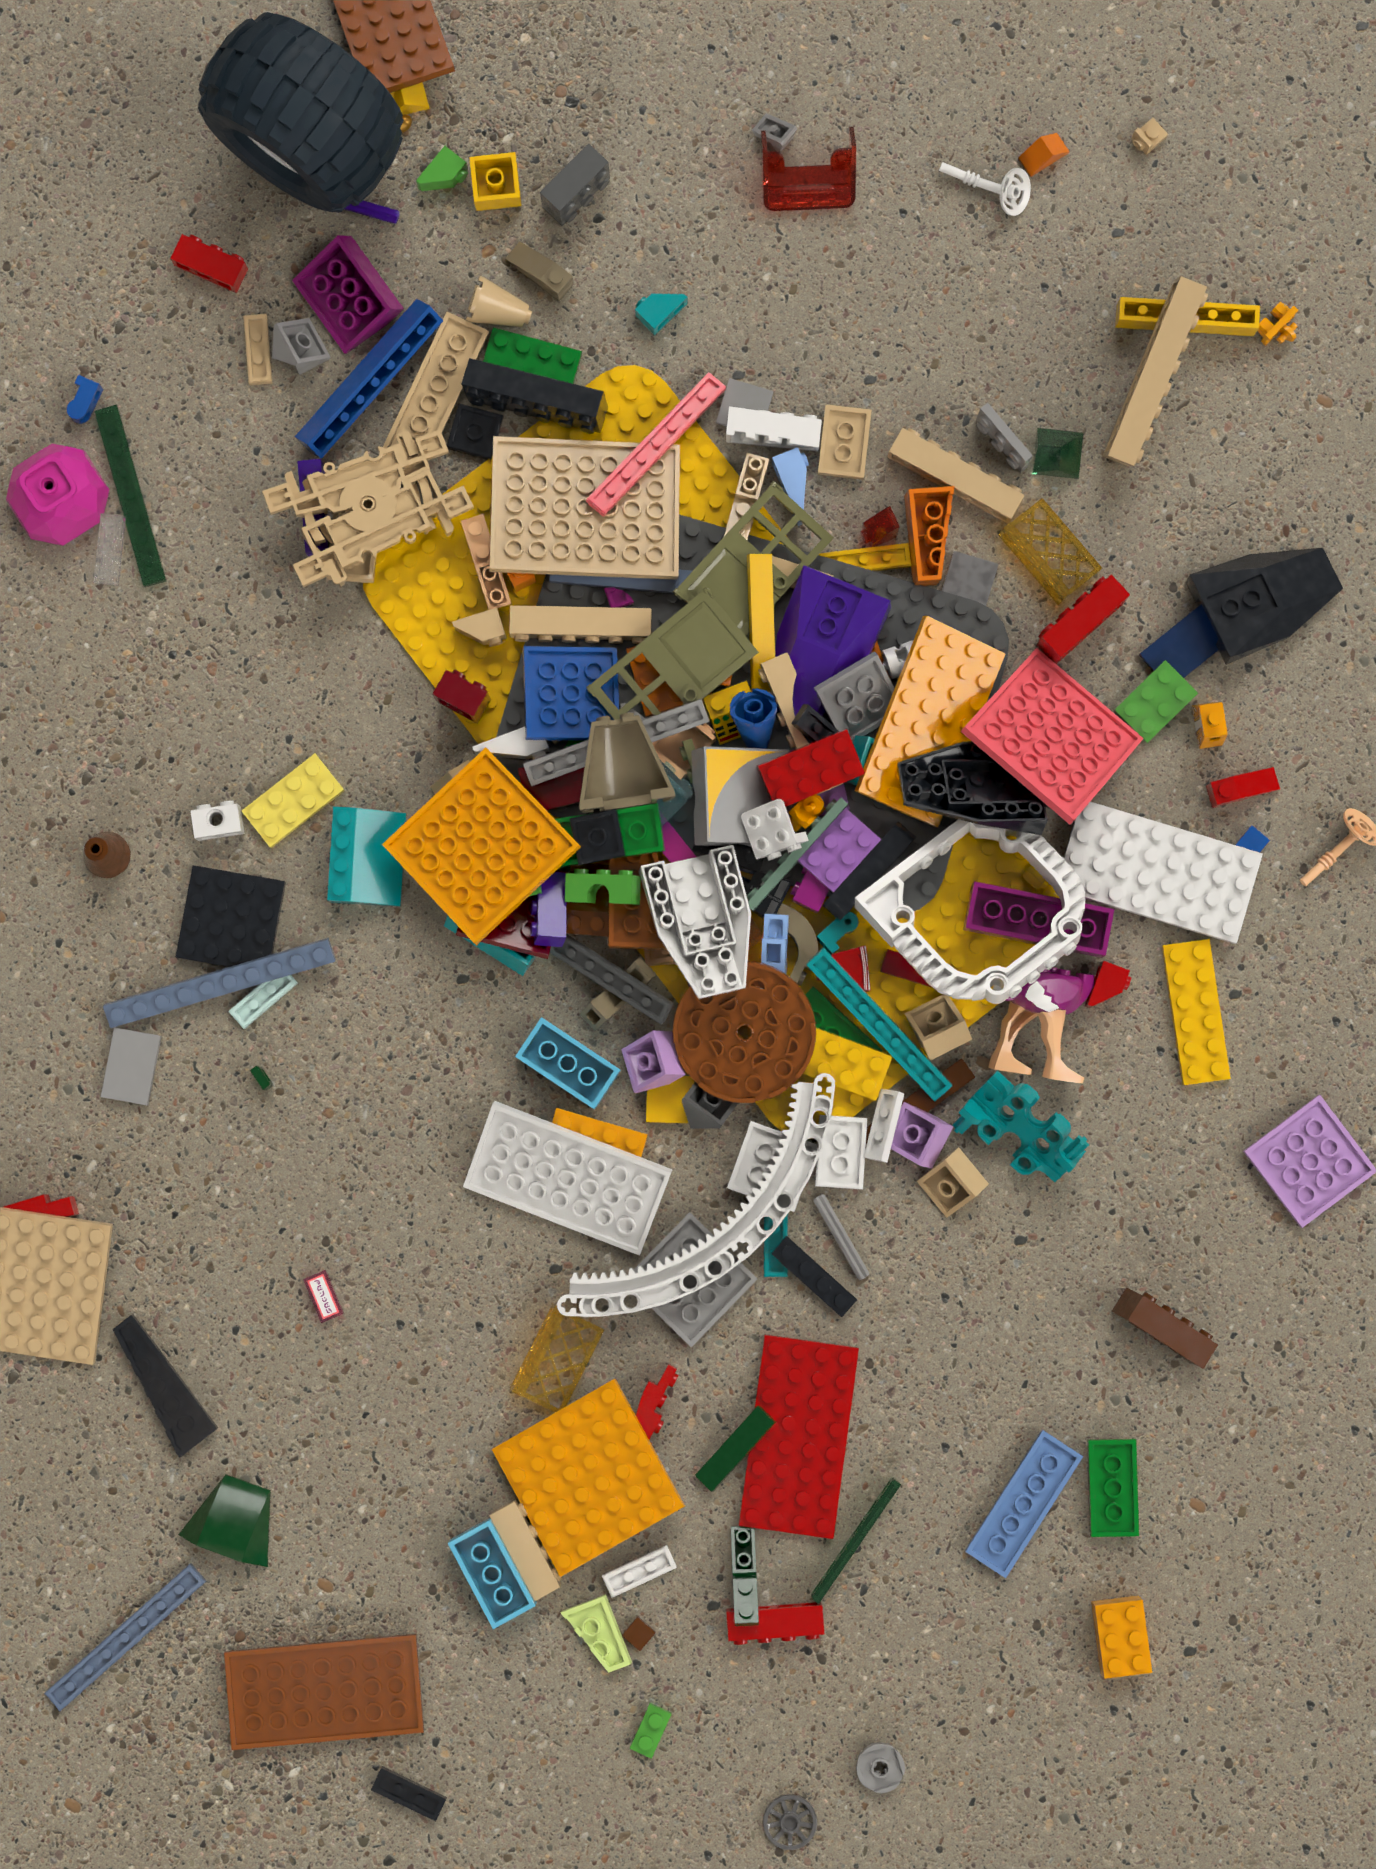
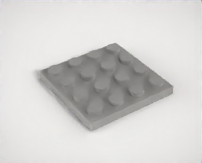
(697, 1312)

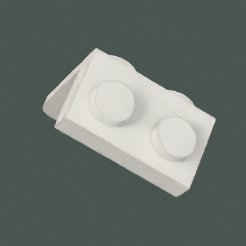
(771, 830)

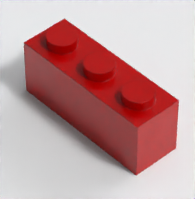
(209, 262)

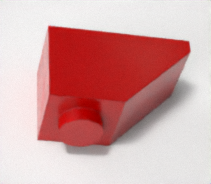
(1108, 982)

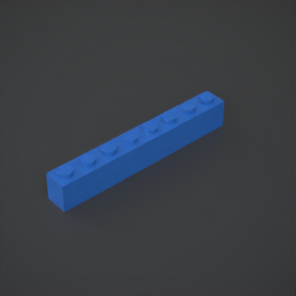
(369, 378)

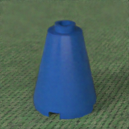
(754, 717)

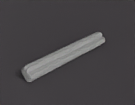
(841, 1236)

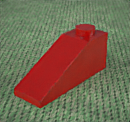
(1242, 787)

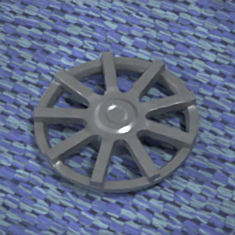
(790, 1821)

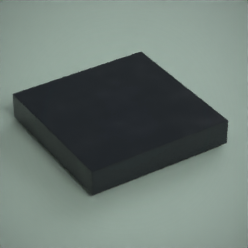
(474, 431)
(598, 836)

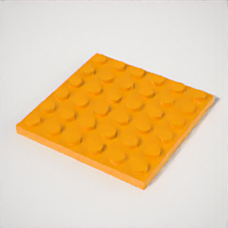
(481, 846)
(588, 1477)

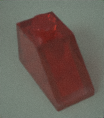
(880, 528)

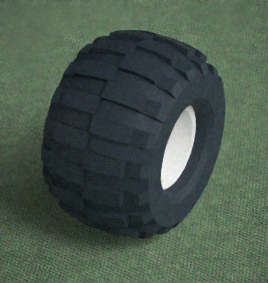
(301, 112)

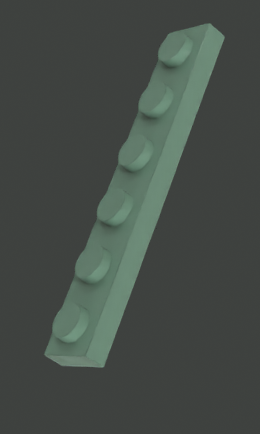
(787, 861)

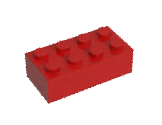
(1087, 615)
(811, 768)

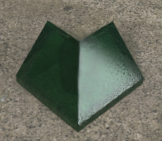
(1057, 453)

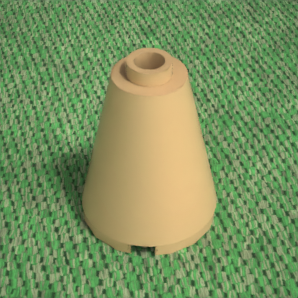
(497, 306)

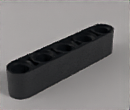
(869, 870)

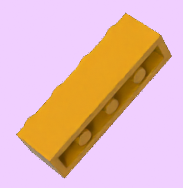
(610, 1134)

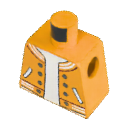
(1210, 724)

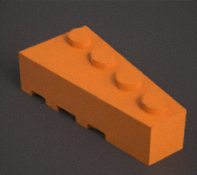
(927, 529)

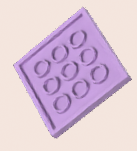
(1310, 1161)

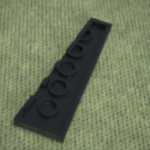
(173, 1401)

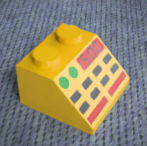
(718, 711)

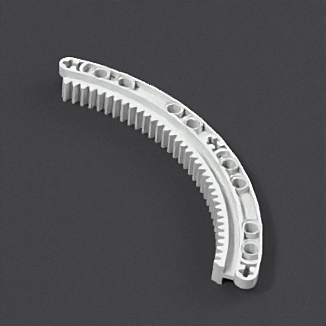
(665, 1281)

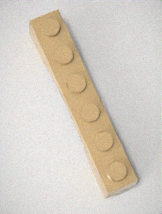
(781, 677)

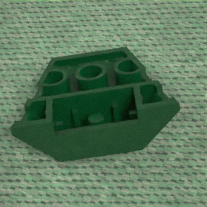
(233, 1522)

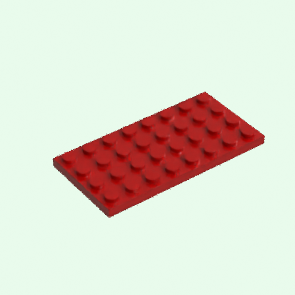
(800, 1461)

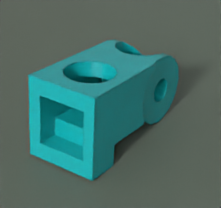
(836, 931)

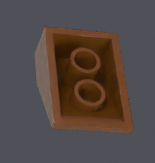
(589, 917)

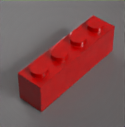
(779, 1621)

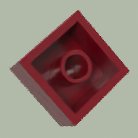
(462, 696)

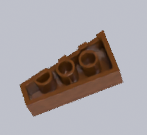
(1165, 1327)

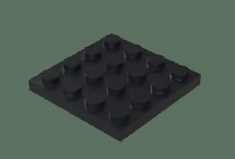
(229, 917)

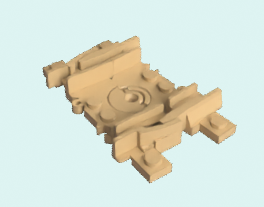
(395, 510)

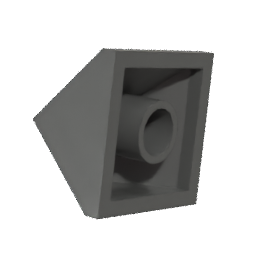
(705, 1110)

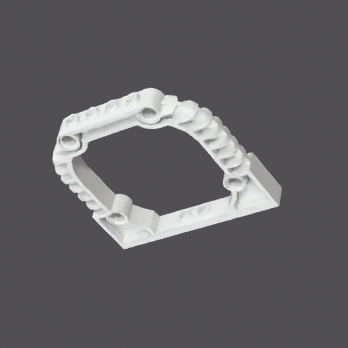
(883, 905)

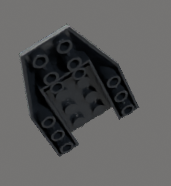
(1263, 597)
(971, 788)

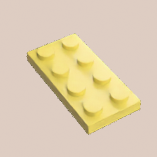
(293, 800)

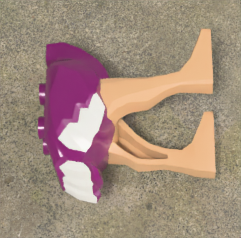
(1051, 999)

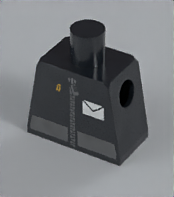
(774, 899)

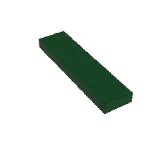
(735, 1448)

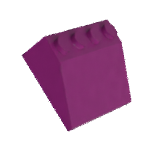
(347, 293)

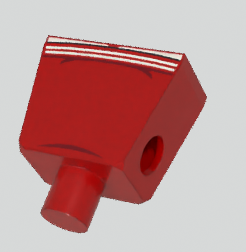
(855, 964)

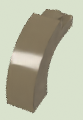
(805, 939)
(608, 1004)

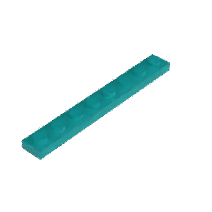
(879, 1024)

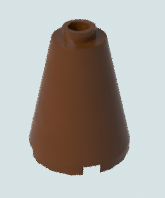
(106, 854)

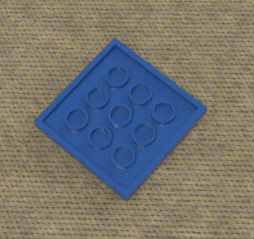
(556, 690)

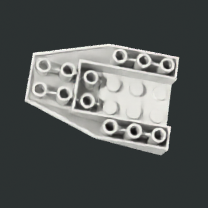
(702, 918)

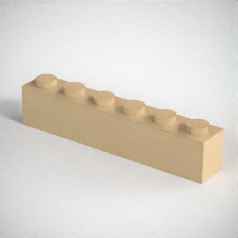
(948, 470)
(580, 623)

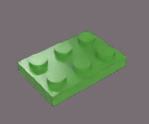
(1156, 701)

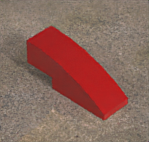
(42, 1204)

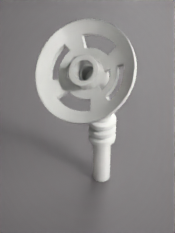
(1006, 189)

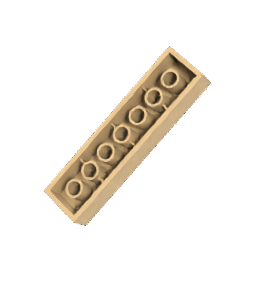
(1155, 370)

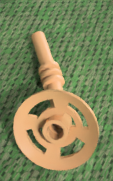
(1361, 828)

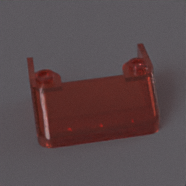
(809, 186)

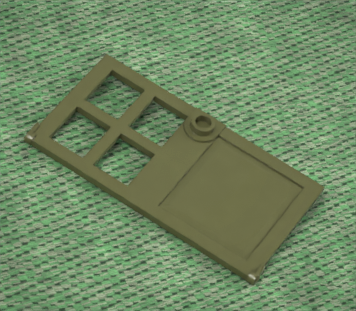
(726, 564)
(689, 651)

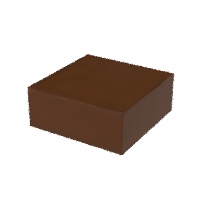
(638, 1633)

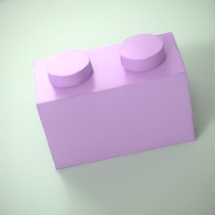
(652, 1061)
(919, 1135)

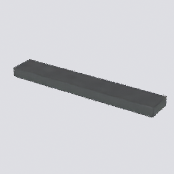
(613, 979)

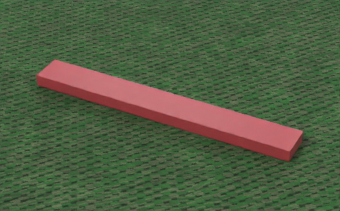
(655, 444)

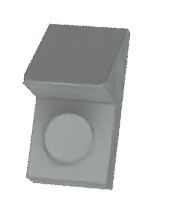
(778, 132)

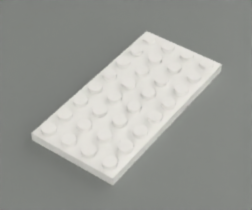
(1162, 871)
(567, 1178)

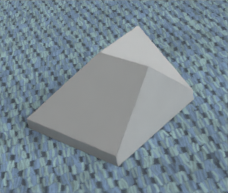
(298, 345)

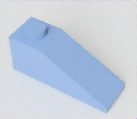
(791, 473)

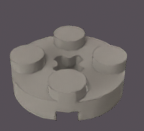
(873, 1779)

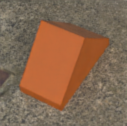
(1043, 153)

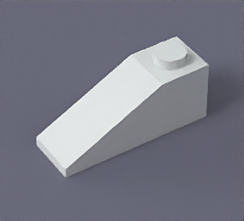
(514, 746)

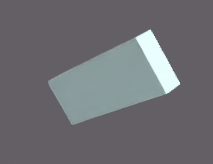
(261, 999)

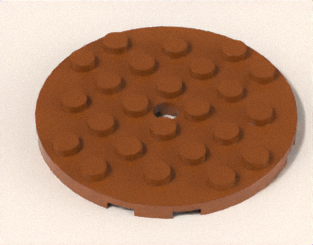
(751, 1066)

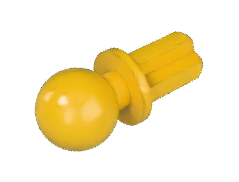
(1038, 882)

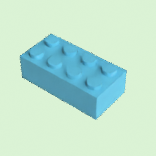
(568, 1063)
(491, 1573)

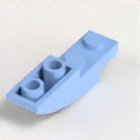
(775, 941)

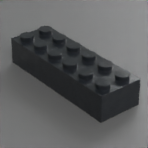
(534, 396)

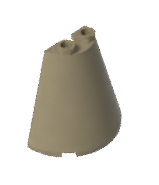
(622, 767)

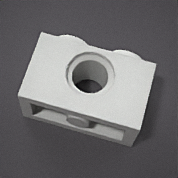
(230, 826)

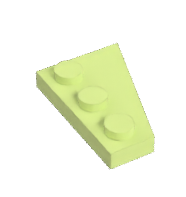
(599, 1629)

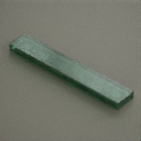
(855, 1540)

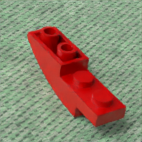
(654, 1397)

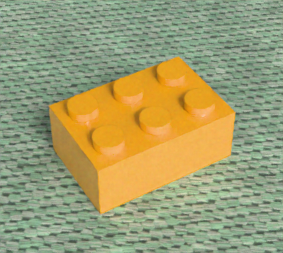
(1121, 1637)

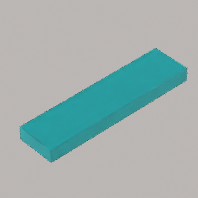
(772, 1266)

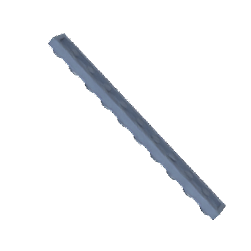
(219, 982)

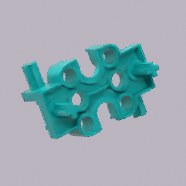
(986, 1109)

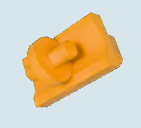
(1284, 315)
(806, 812)

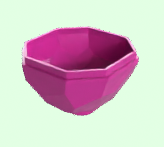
(67, 508)

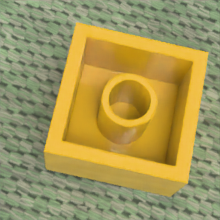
(495, 181)

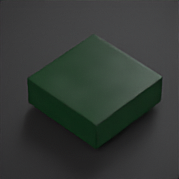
(261, 1077)

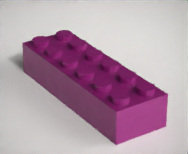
(1029, 916)

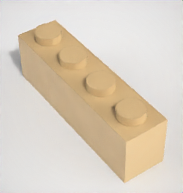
(525, 1549)

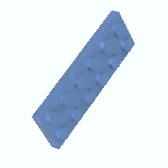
(1023, 1503)

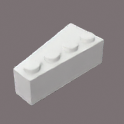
(773, 429)

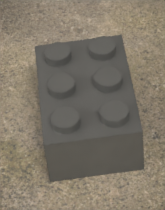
(575, 185)

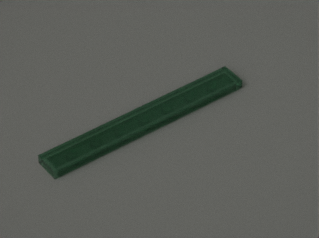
(130, 496)

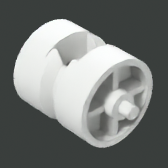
(895, 659)

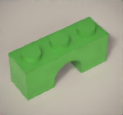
(583, 887)

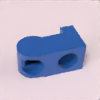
(85, 400)

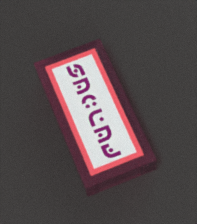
(323, 1296)

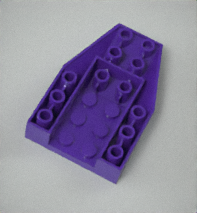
(827, 631)

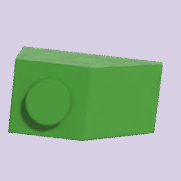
(443, 171)

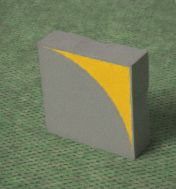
(725, 788)

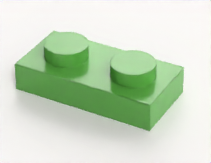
(650, 1730)

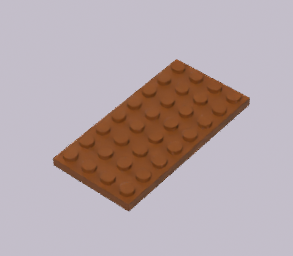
(324, 1691)

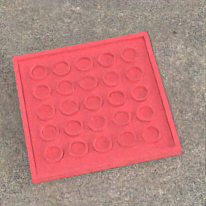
(1052, 735)

